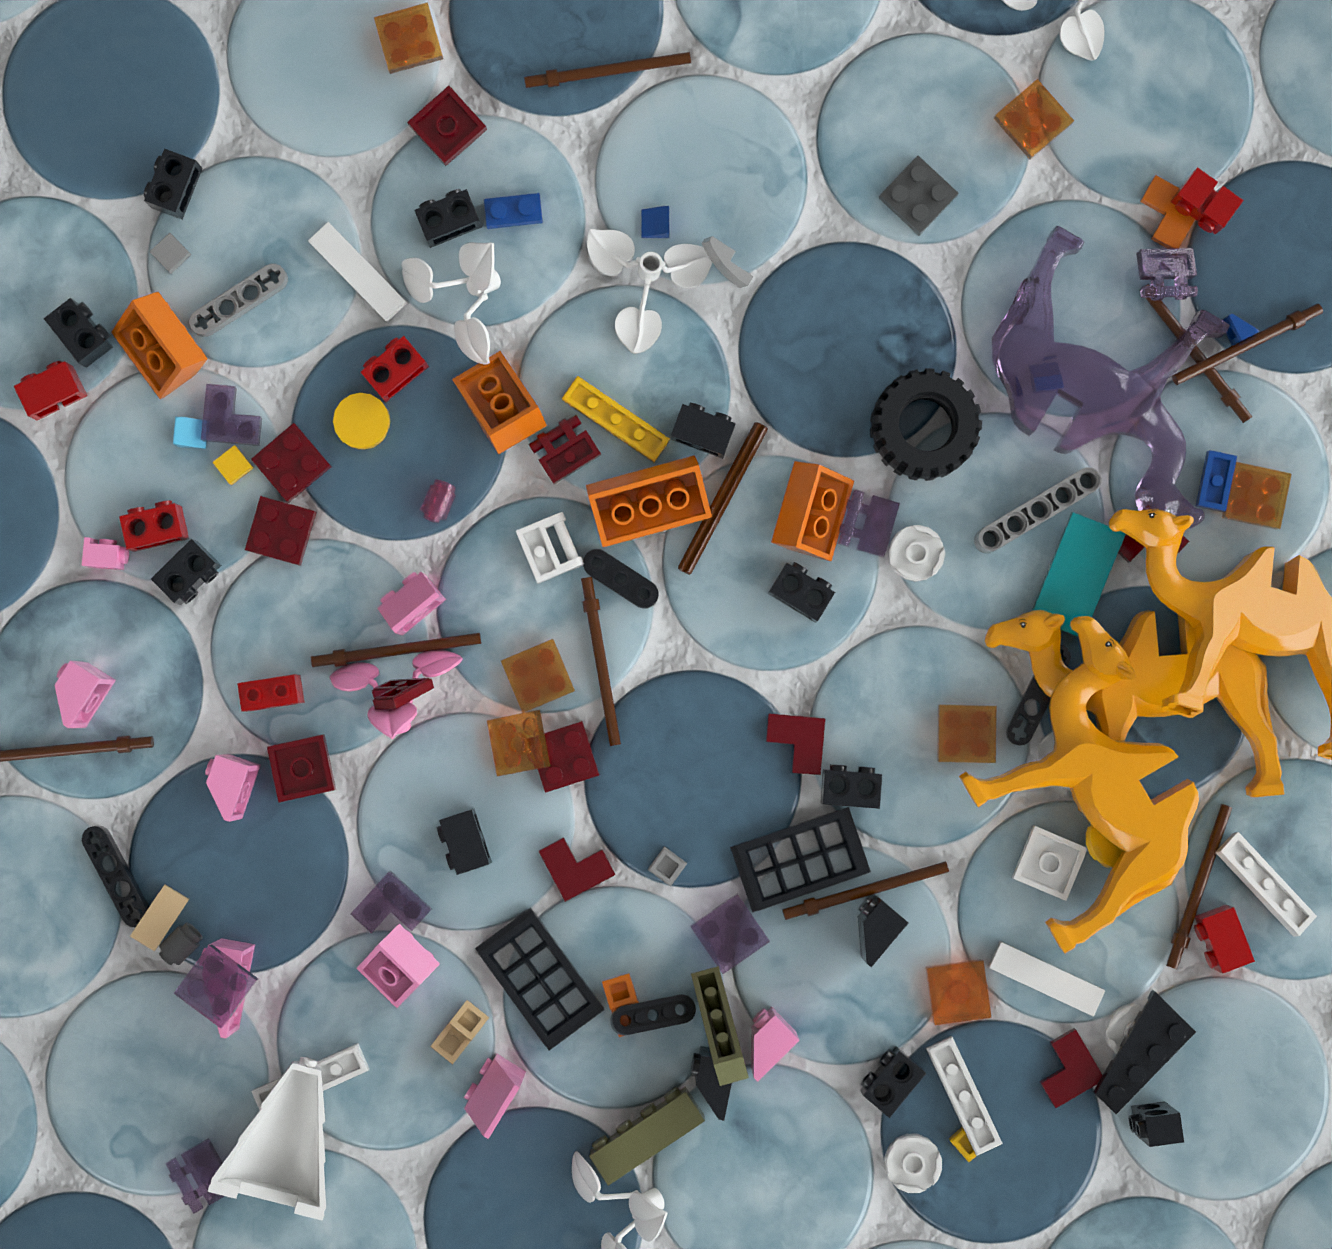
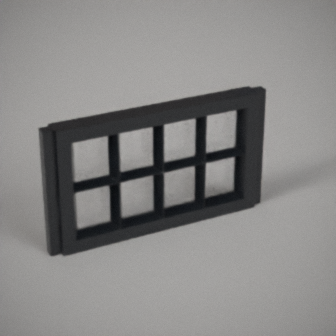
(800, 859)
(539, 979)

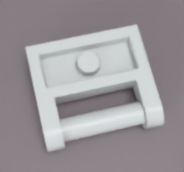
(541, 551)

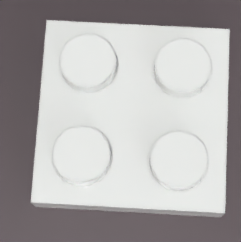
(1049, 863)

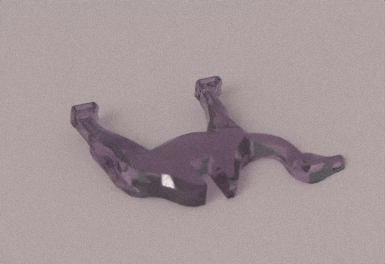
(1105, 392)

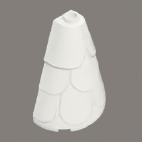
(283, 1146)

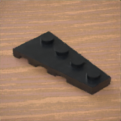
(1145, 1050)

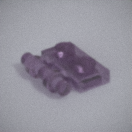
(1167, 264)
(877, 524)
(202, 1163)

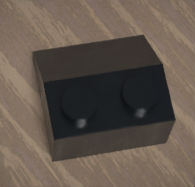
(877, 928)
(708, 1084)

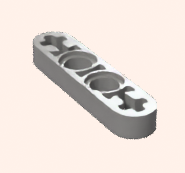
(236, 296)

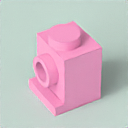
(104, 555)

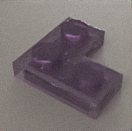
(222, 424)
(392, 897)

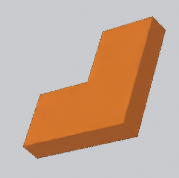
(1173, 225)

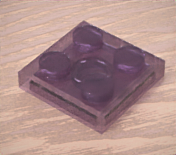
(730, 933)
(216, 986)

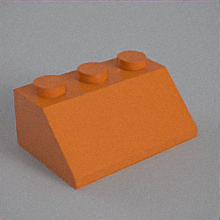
(158, 344)
(812, 510)

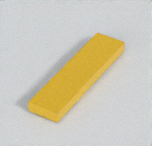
(615, 419)

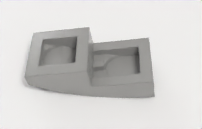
(721, 257)

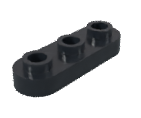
(630, 588)
(665, 1011)

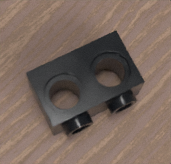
(180, 185)
(450, 225)
(74, 336)
(182, 565)
(798, 598)
(850, 794)
(899, 1085)
(1156, 1124)

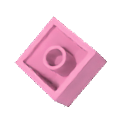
(410, 603)
(80, 692)
(231, 784)
(398, 965)
(769, 1041)

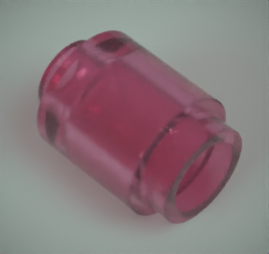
(438, 501)

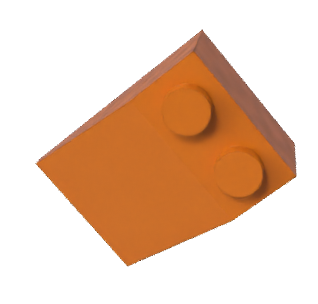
(500, 402)

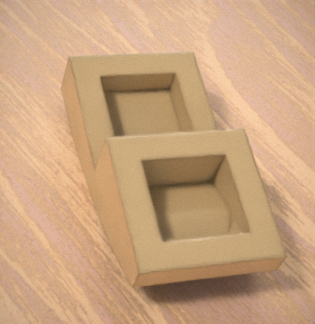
(159, 917)
(459, 1032)

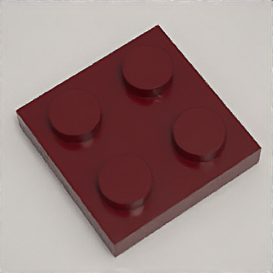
(447, 125)
(291, 462)
(280, 530)
(569, 757)
(301, 768)

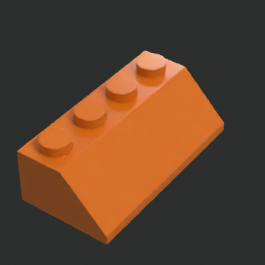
(649, 501)

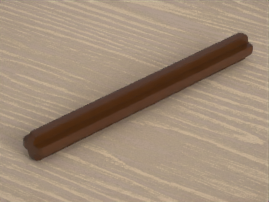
(723, 498)

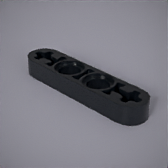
(1032, 692)
(121, 873)

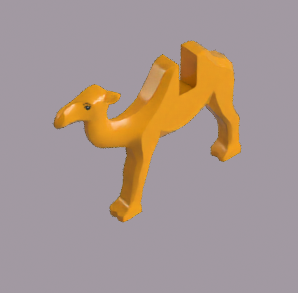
(1235, 609)
(1236, 682)
(1105, 788)

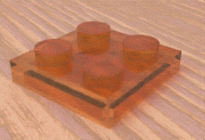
(408, 38)
(1033, 119)
(1257, 496)
(538, 675)
(966, 734)
(518, 743)
(958, 992)

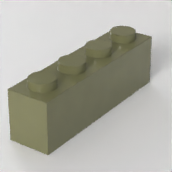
(719, 1026)
(646, 1135)

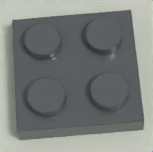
(918, 195)

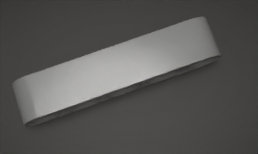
(1049, 503)

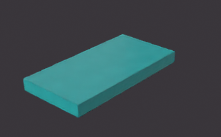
(1079, 569)

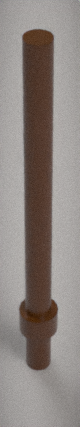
(553, 78)
(1293, 321)
(1229, 396)
(591, 606)
(342, 657)
(122, 744)
(812, 906)
(1180, 939)

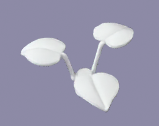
(1079, 33)
(614, 249)
(477, 263)
(645, 1206)

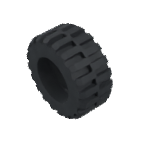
(938, 389)

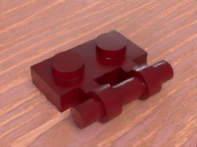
(569, 456)

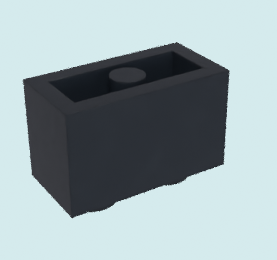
(703, 430)
(464, 842)

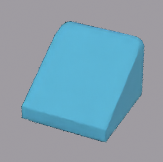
(188, 433)

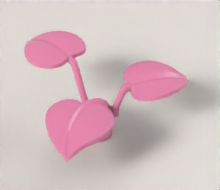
(393, 721)

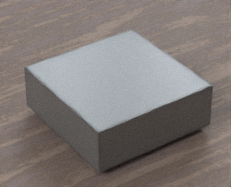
(170, 253)
(667, 866)

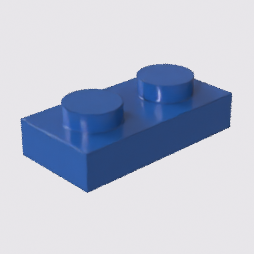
(513, 211)
(1216, 481)

